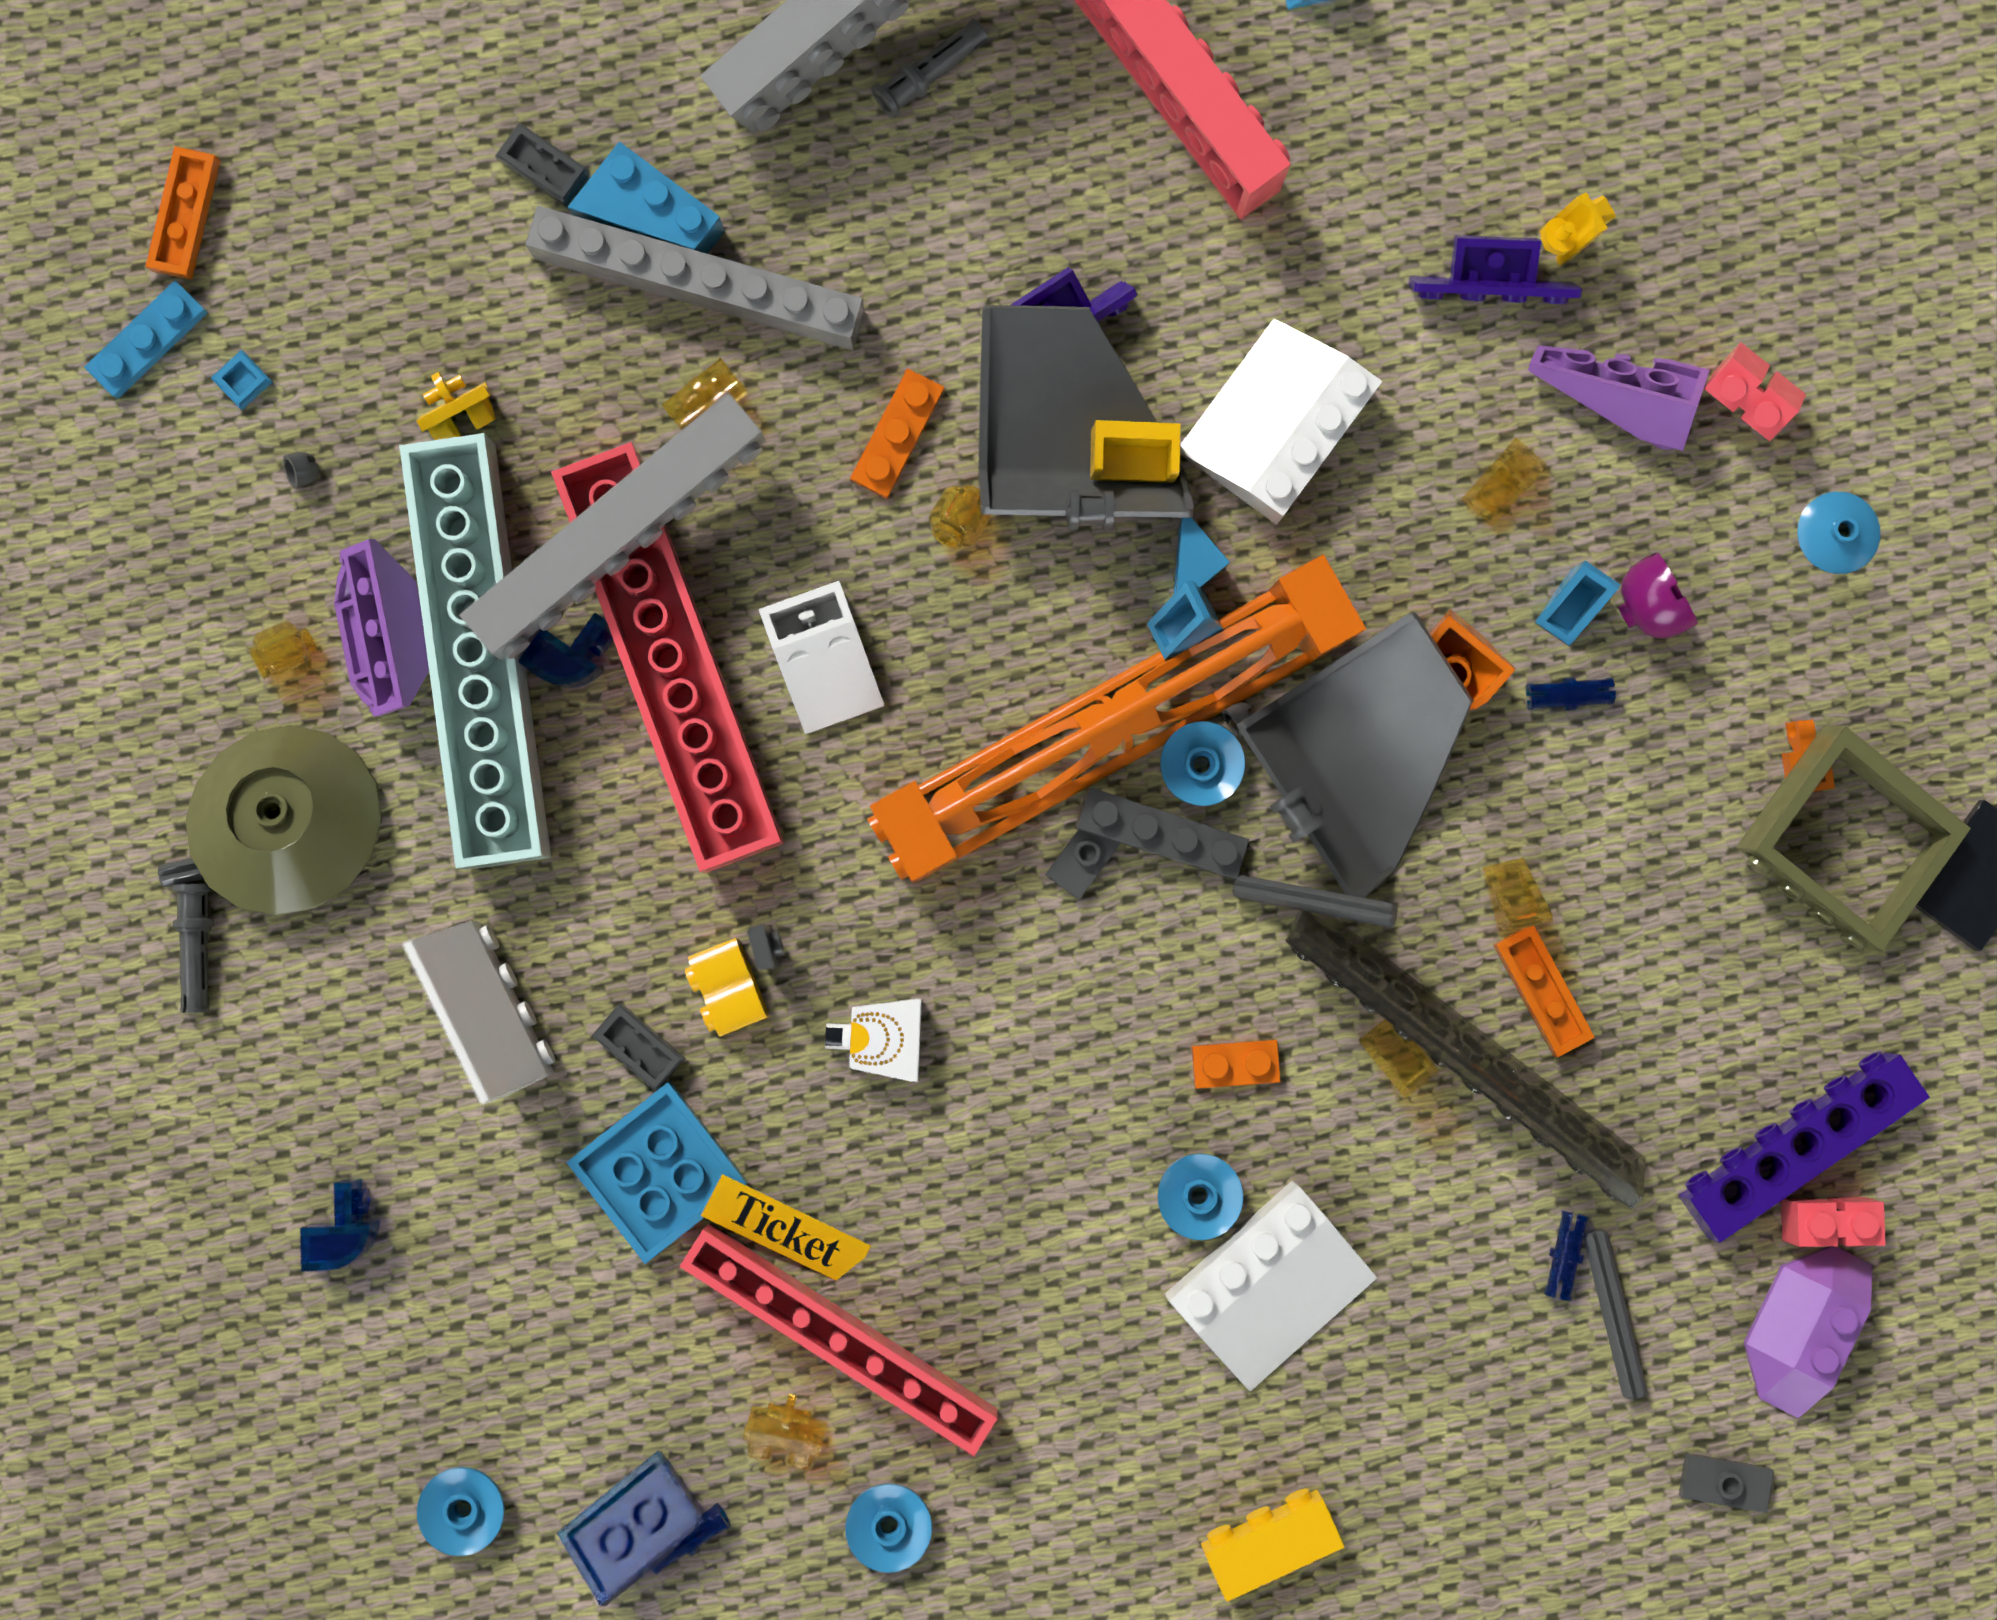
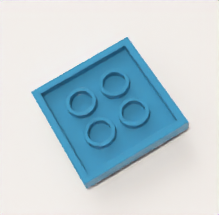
(654, 1171)

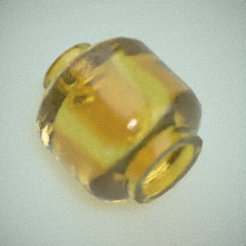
(958, 517)
(282, 651)

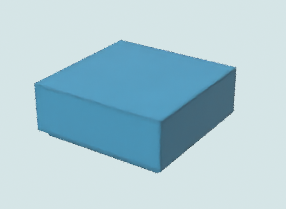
(241, 379)

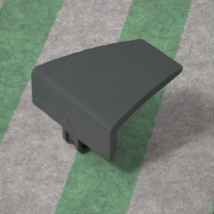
(1040, 393)
(1363, 750)

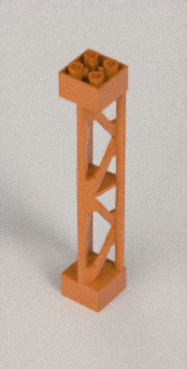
(1307, 612)

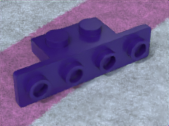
(1495, 268)
(1067, 291)

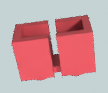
(1737, 385)
(1820, 1224)

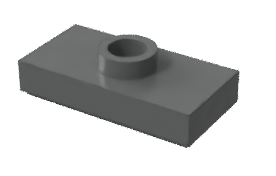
(542, 164)
(1081, 862)
(765, 946)
(638, 1046)
(1726, 1482)

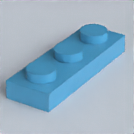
(145, 339)

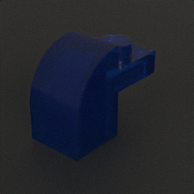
(565, 664)
(348, 1238)

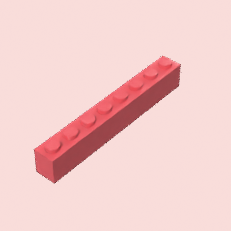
(840, 1339)

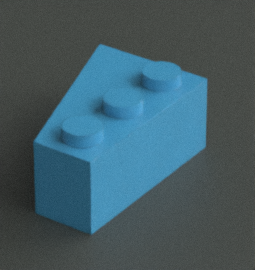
(644, 201)

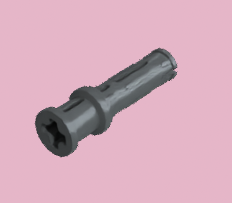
(915, 78)
(193, 929)

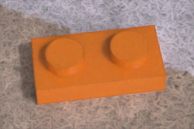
(1235, 1064)

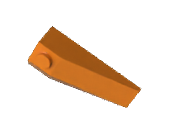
(1472, 658)

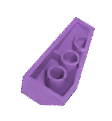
(1644, 401)

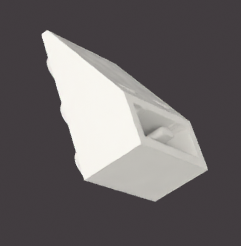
(821, 657)

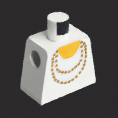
(881, 1038)

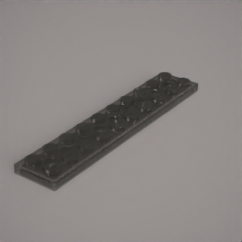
(1470, 1054)

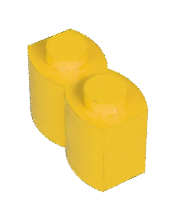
(727, 988)

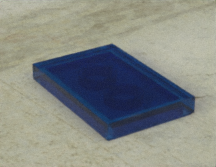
(631, 1528)

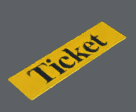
(783, 1229)

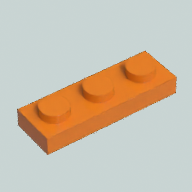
(183, 213)
(897, 433)
(1543, 991)

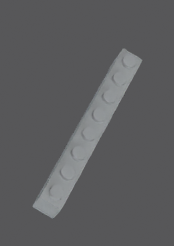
(695, 277)
(613, 528)

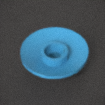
(1824, 544)
(1224, 758)
(1202, 1219)
(445, 1526)
(883, 1549)

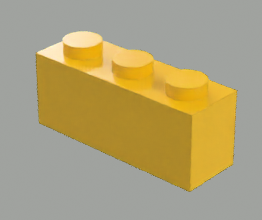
(1271, 1543)

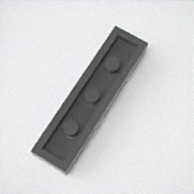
(1161, 833)

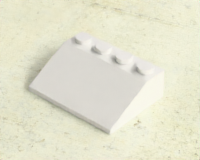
(1278, 418)
(480, 1009)
(1270, 1286)

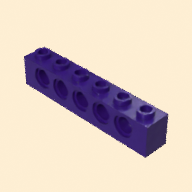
(1895, 1096)

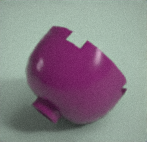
(1654, 600)

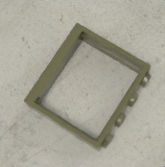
(1844, 744)

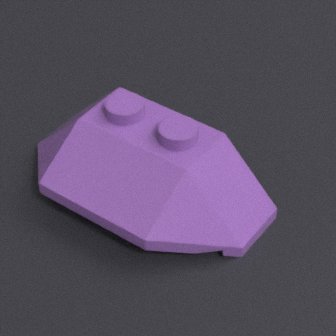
(380, 627)
(1808, 1327)

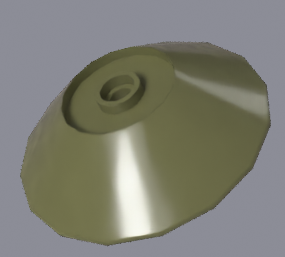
(314, 844)

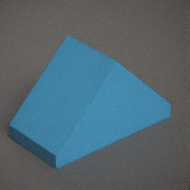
(1196, 556)
(1577, 602)
(1184, 621)

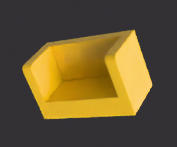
(1135, 451)

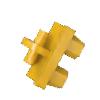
(1576, 227)
(473, 402)

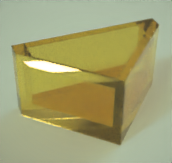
(1515, 896)
(1398, 1058)

